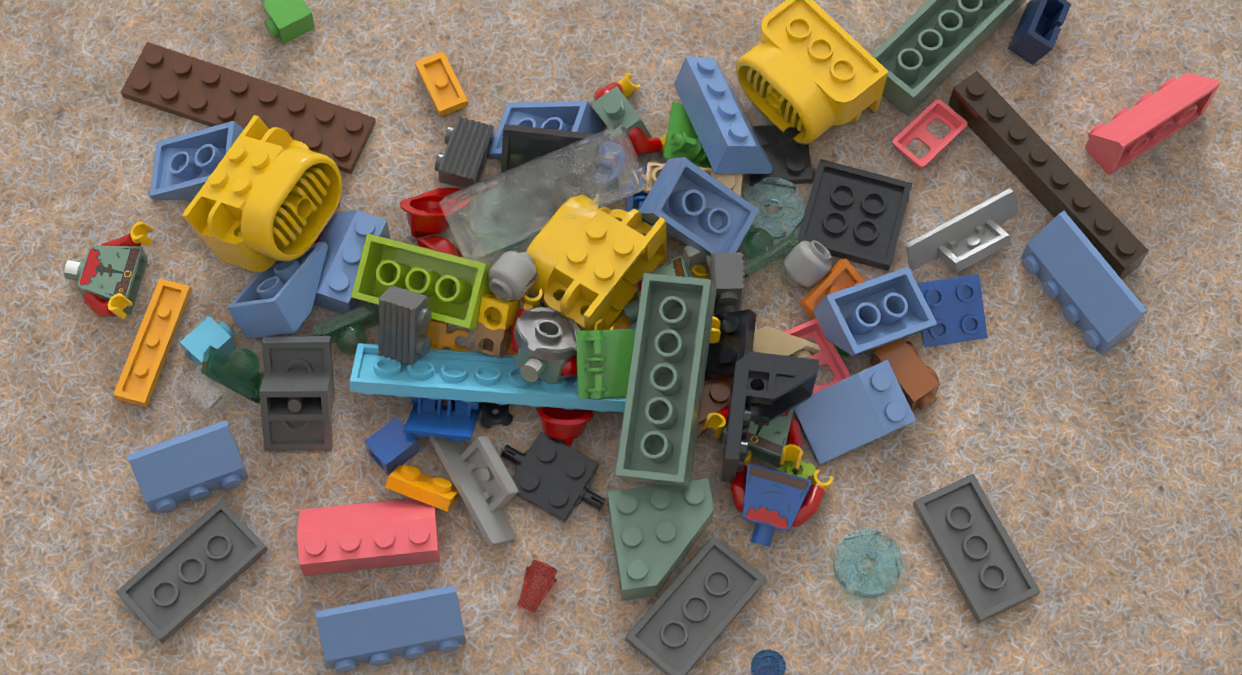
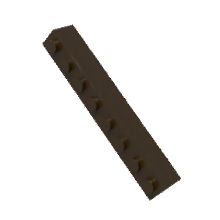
(1044, 172)

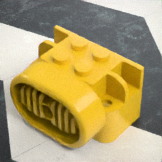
(809, 72)
(265, 199)
(594, 261)

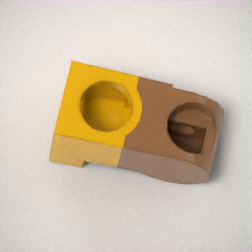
(495, 324)

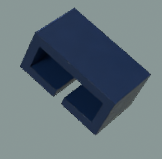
(1038, 28)

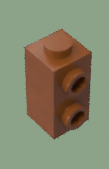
(915, 379)

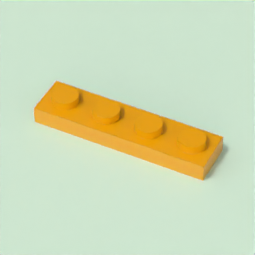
(152, 343)

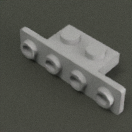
(967, 236)
(481, 483)

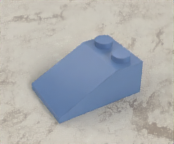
(565, 115)
(188, 160)
(698, 208)
(281, 296)
(853, 412)

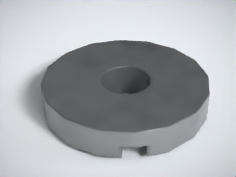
(554, 347)

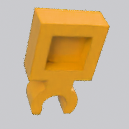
(442, 337)

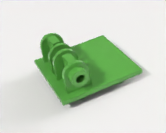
(682, 138)
(604, 362)

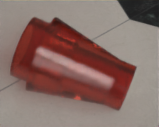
(537, 583)

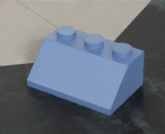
(345, 241)
(874, 312)
(188, 467)

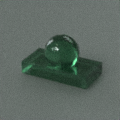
(760, 247)
(348, 328)
(234, 371)

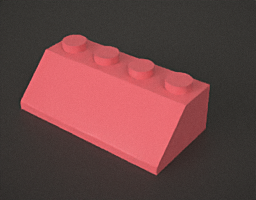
(1150, 121)
(367, 536)

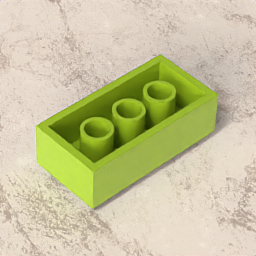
(448, 280)

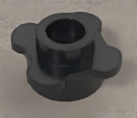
(490, 419)

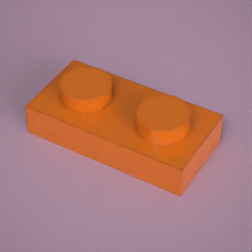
(838, 278)

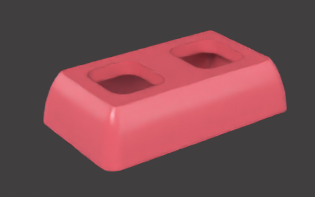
(918, 130)
(828, 354)

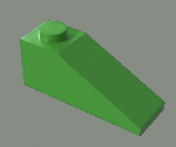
(288, 19)

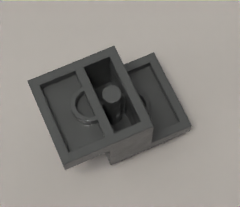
(297, 393)

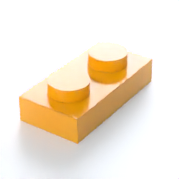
(441, 84)
(421, 487)

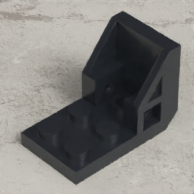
(772, 382)

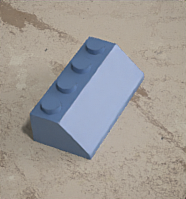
(719, 119)
(1083, 284)
(391, 628)

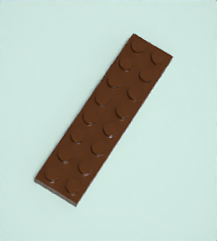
(221, 95)

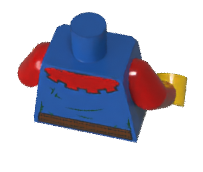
(775, 499)

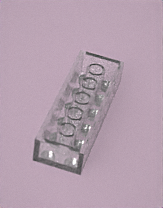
(527, 196)

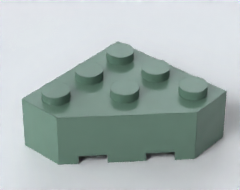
(655, 532)

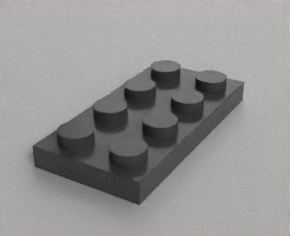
(976, 548)
(191, 571)
(695, 609)

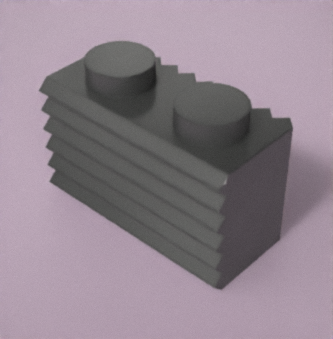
(465, 153)
(728, 278)
(403, 325)

